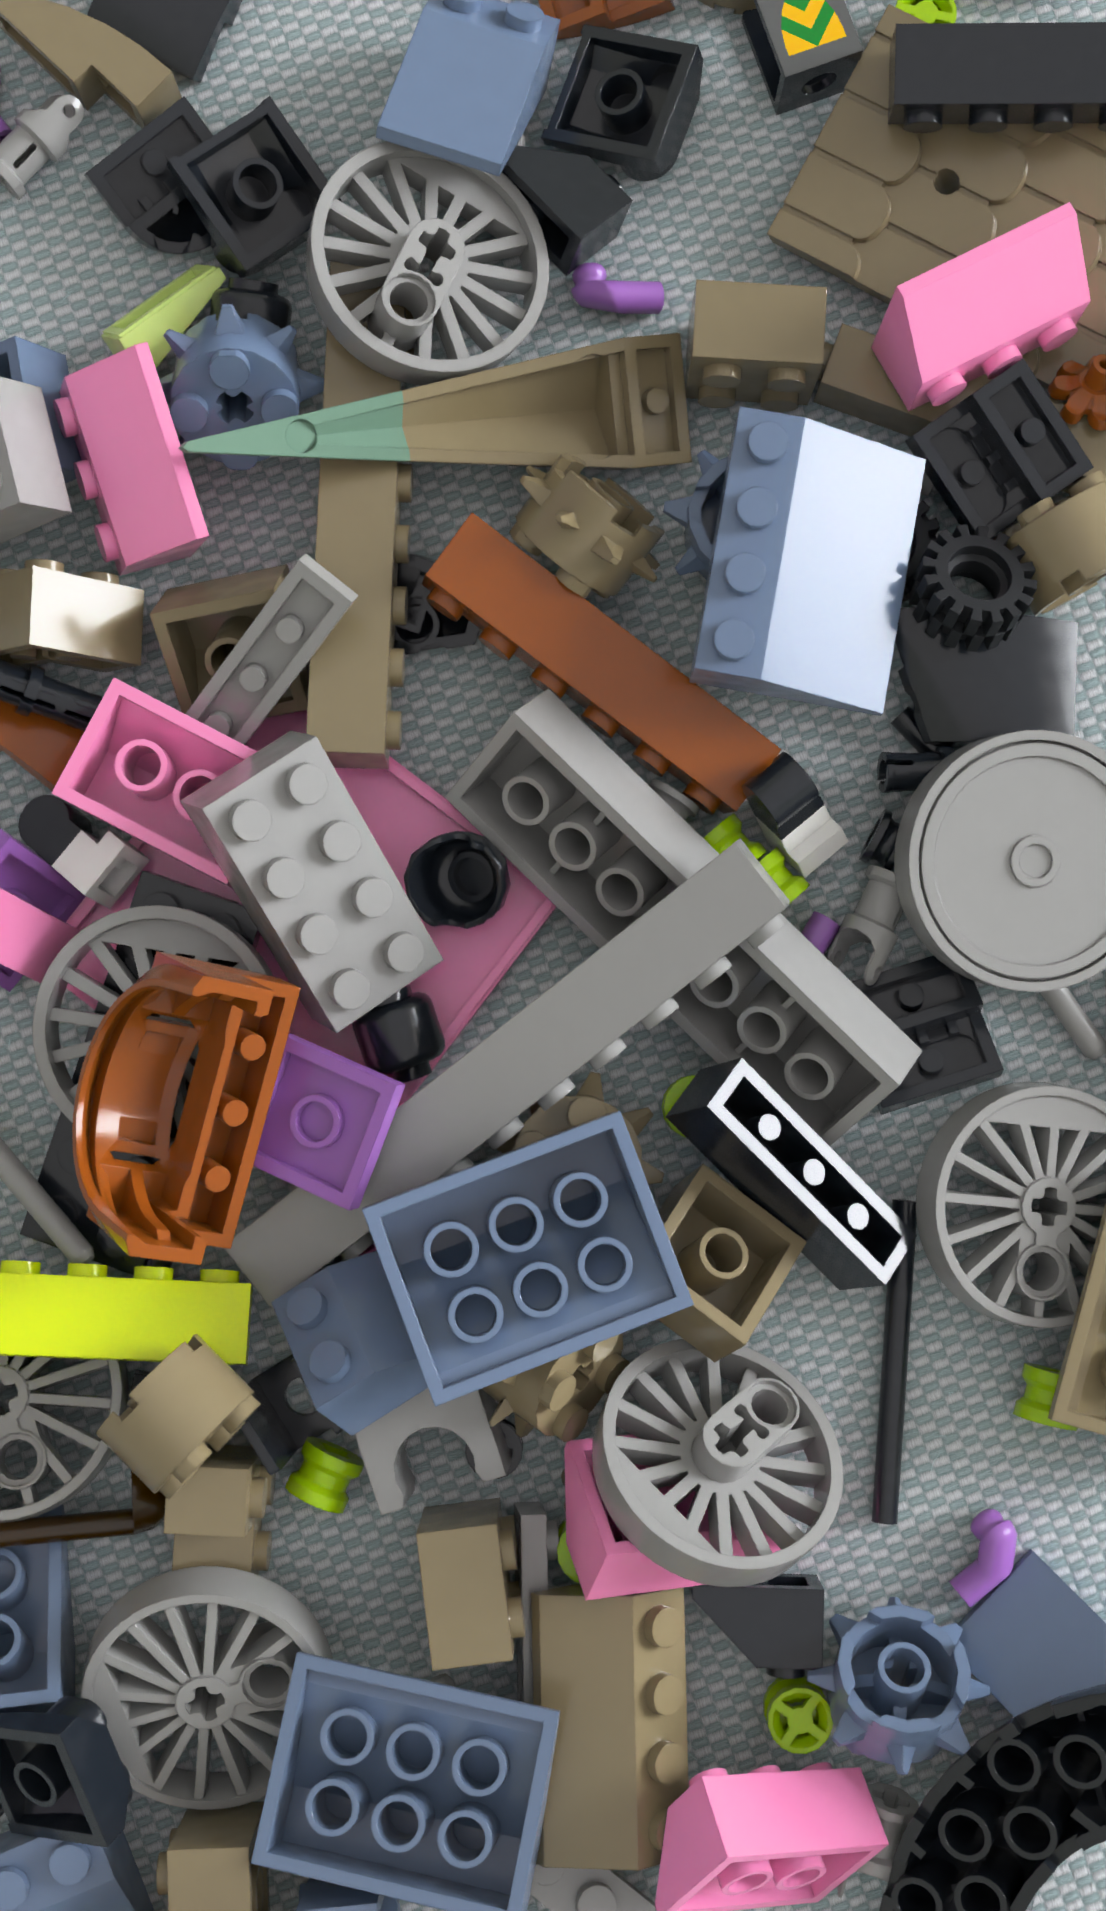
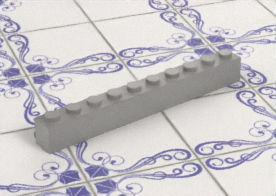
(529, 1061)

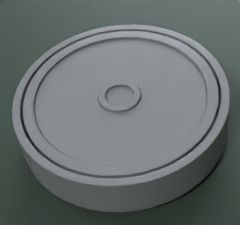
(1010, 860)

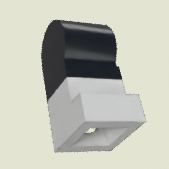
(793, 814)
(66, 842)

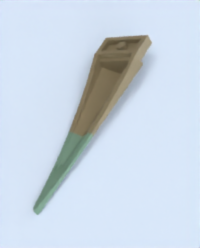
(602, 402)

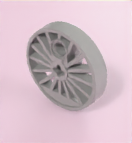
(394, 247)
(142, 928)
(1037, 1172)
(29, 1423)
(723, 1457)
(198, 1684)

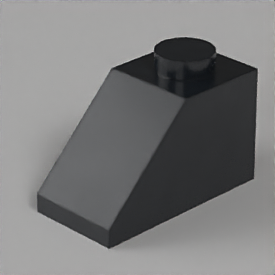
(572, 200)
(771, 1621)

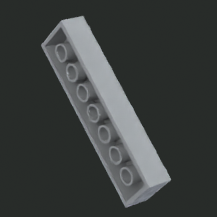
(613, 851)

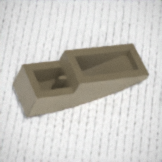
(90, 58)

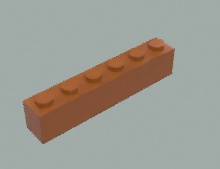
(598, 666)

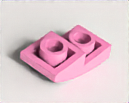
(30, 936)

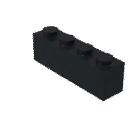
(997, 75)
(791, 1174)

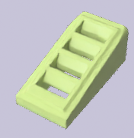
(169, 308)

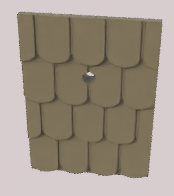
(900, 202)

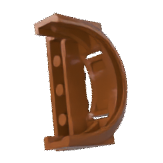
(131, 1093)

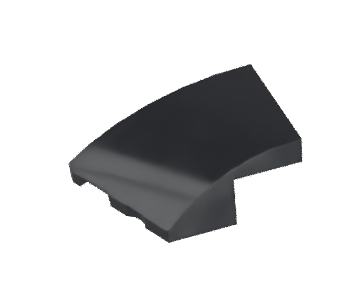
(991, 691)

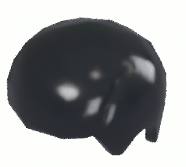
(457, 880)

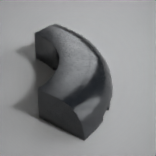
(1007, 1812)

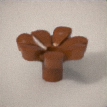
(1084, 390)

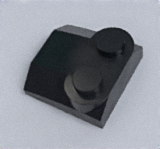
(627, 101)
(252, 189)
(63, 1774)

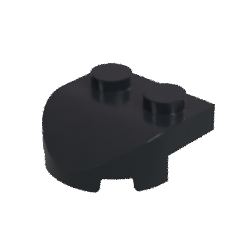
(142, 188)

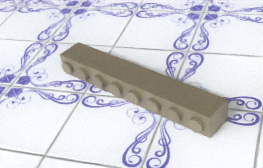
(361, 546)

